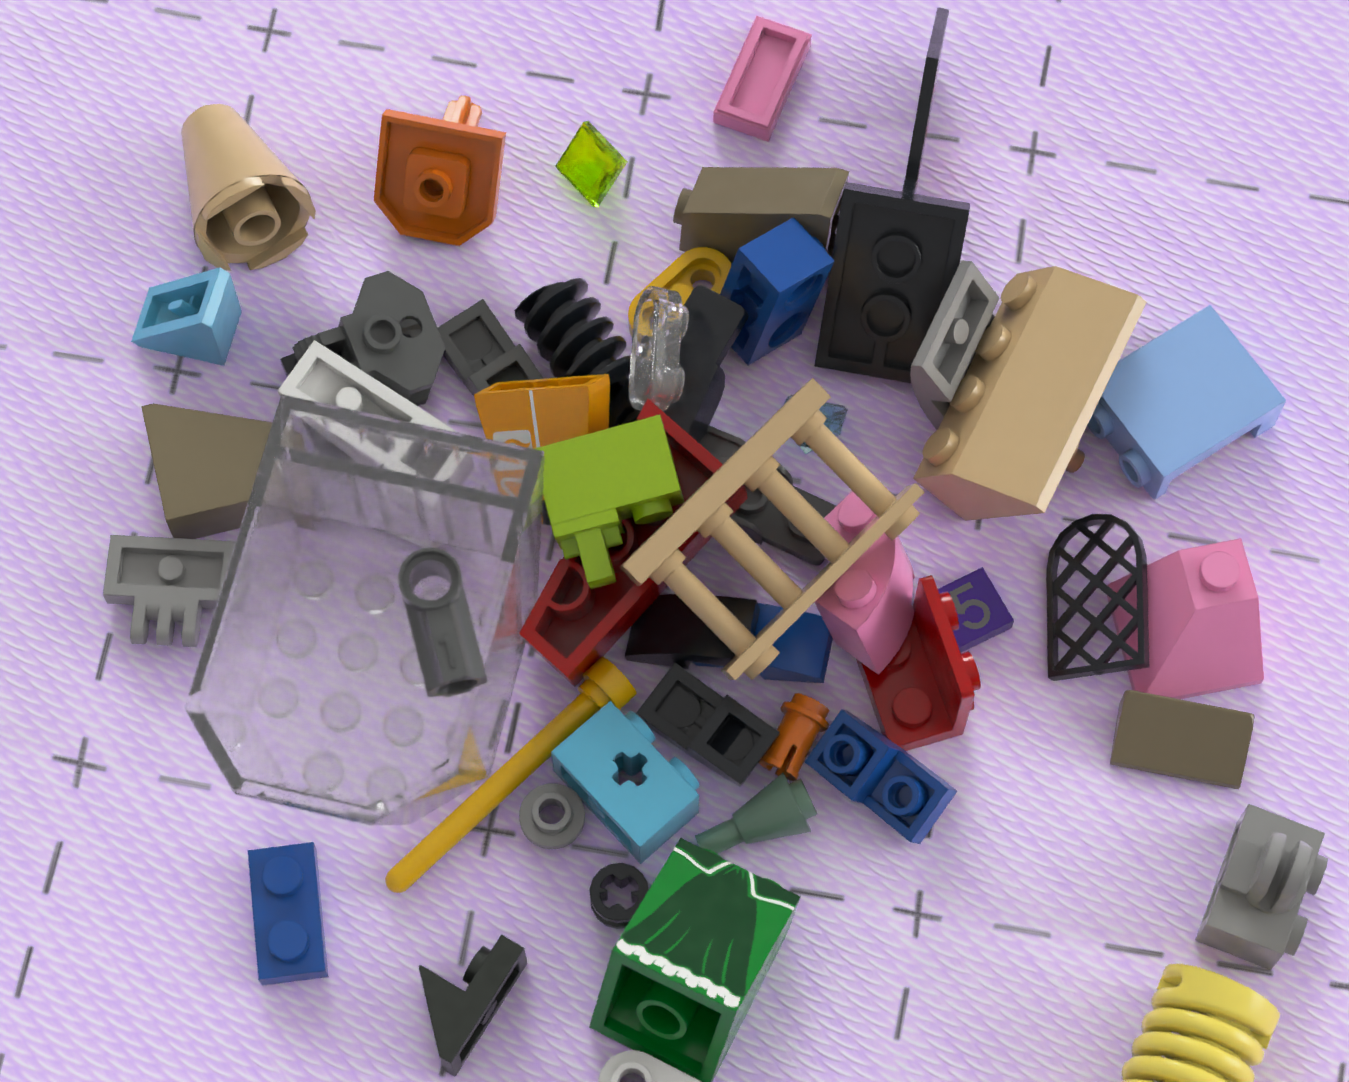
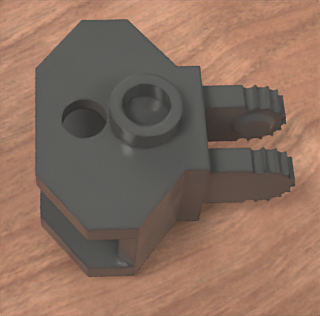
(388, 337)

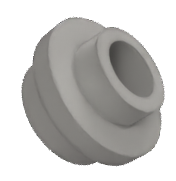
(552, 835)

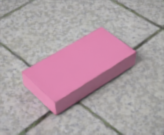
(762, 78)

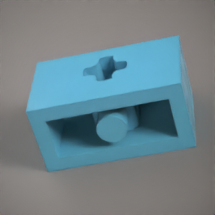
(636, 815)

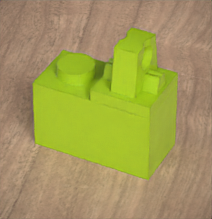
(603, 480)

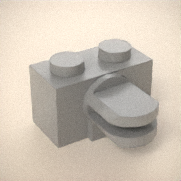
(1262, 888)

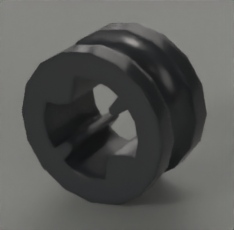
(621, 875)

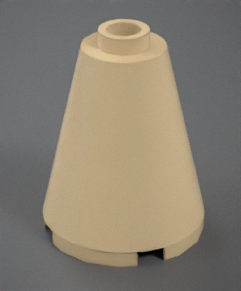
(240, 192)

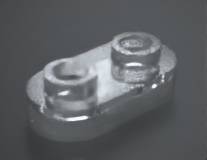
(655, 351)

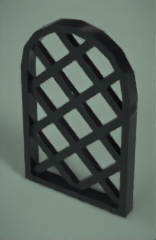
(1056, 668)

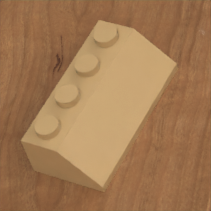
(1028, 394)

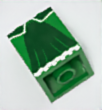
(693, 960)

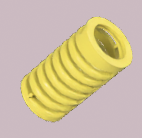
(1212, 1044)

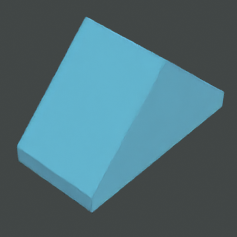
(191, 317)

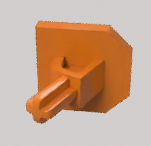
(439, 174)

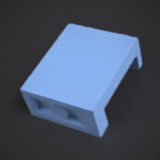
(1183, 401)

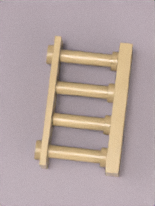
(710, 515)

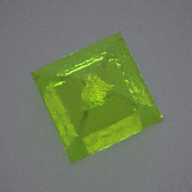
(591, 163)

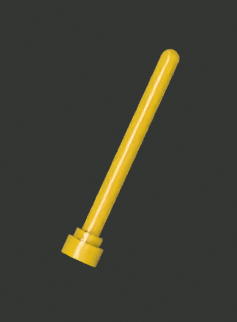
(601, 684)

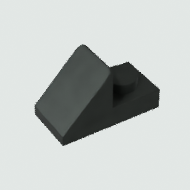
(462, 1015)

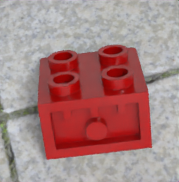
(928, 682)

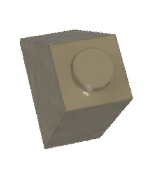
(745, 202)
(203, 466)

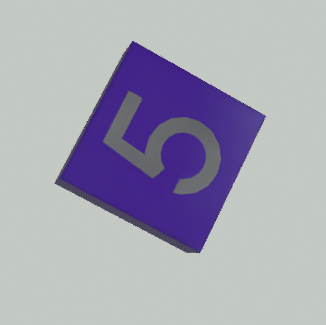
(978, 609)

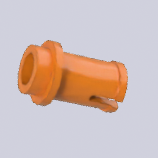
(798, 730)

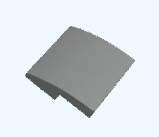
(952, 340)

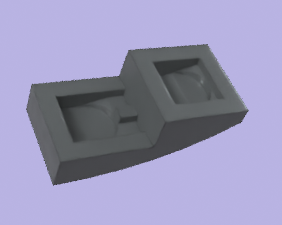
(483, 350)

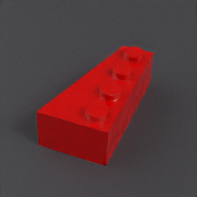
(580, 624)

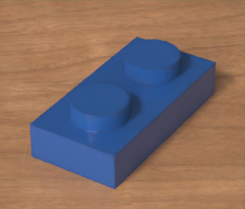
(287, 913)

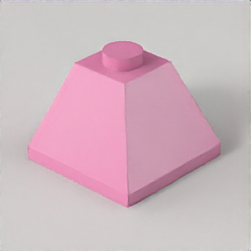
(1198, 623)

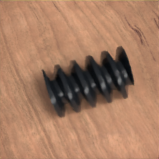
(570, 337)

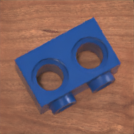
(777, 285)

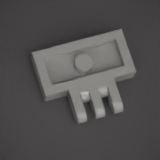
(166, 583)

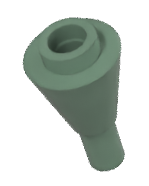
(771, 814)

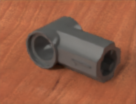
(441, 627)

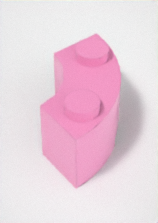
(872, 600)

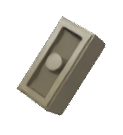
(1181, 739)

